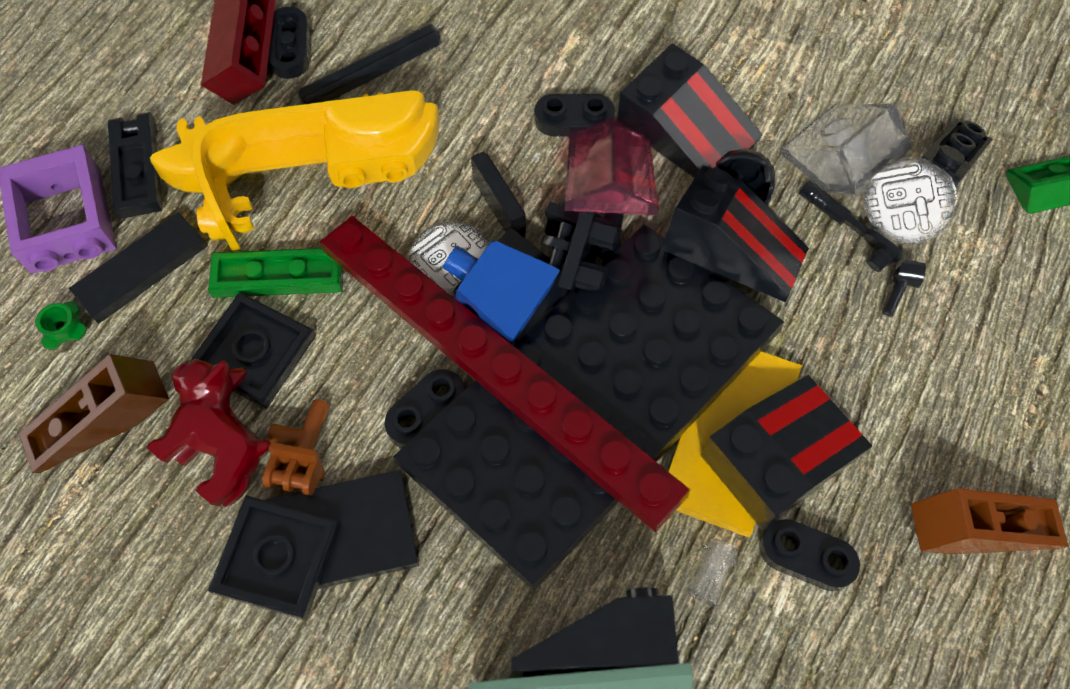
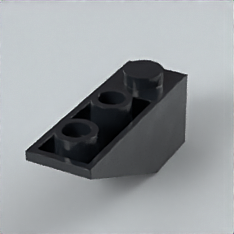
(958, 149)

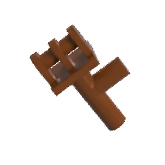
(292, 454)

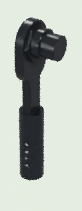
(884, 250)

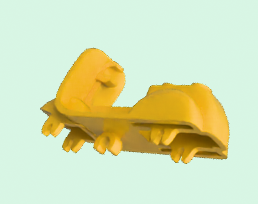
(357, 137)

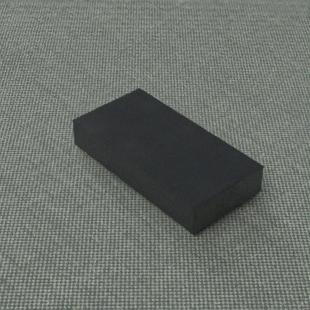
(497, 194)

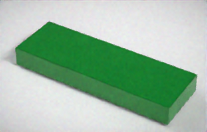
(274, 273)

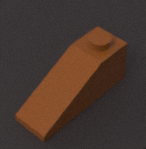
(987, 523)

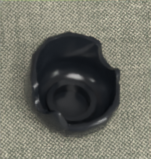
(752, 169)

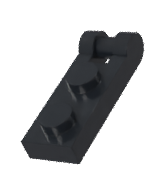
(133, 176)

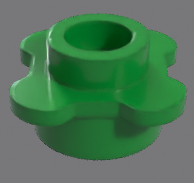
(52, 317)

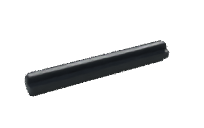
(371, 66)

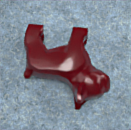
(210, 426)

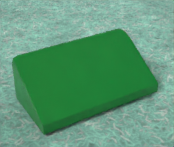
(1042, 184)

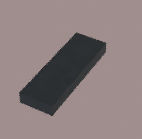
(138, 267)

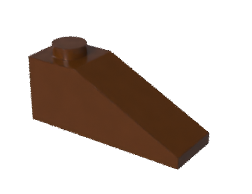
(95, 409)

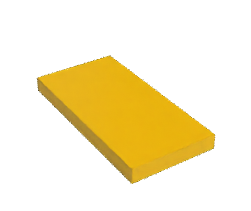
(708, 495)

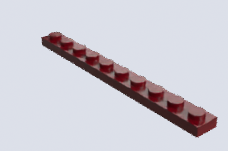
(509, 375)

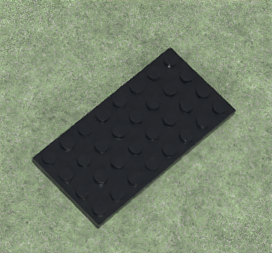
(636, 354)

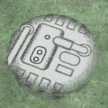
(910, 200)
(436, 243)

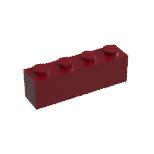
(238, 48)

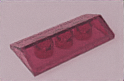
(610, 171)

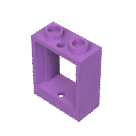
(47, 177)

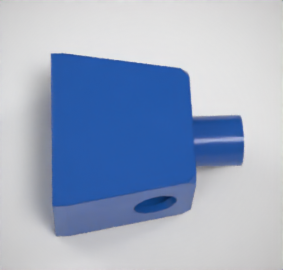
(501, 286)

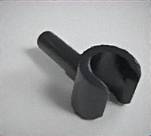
(908, 274)

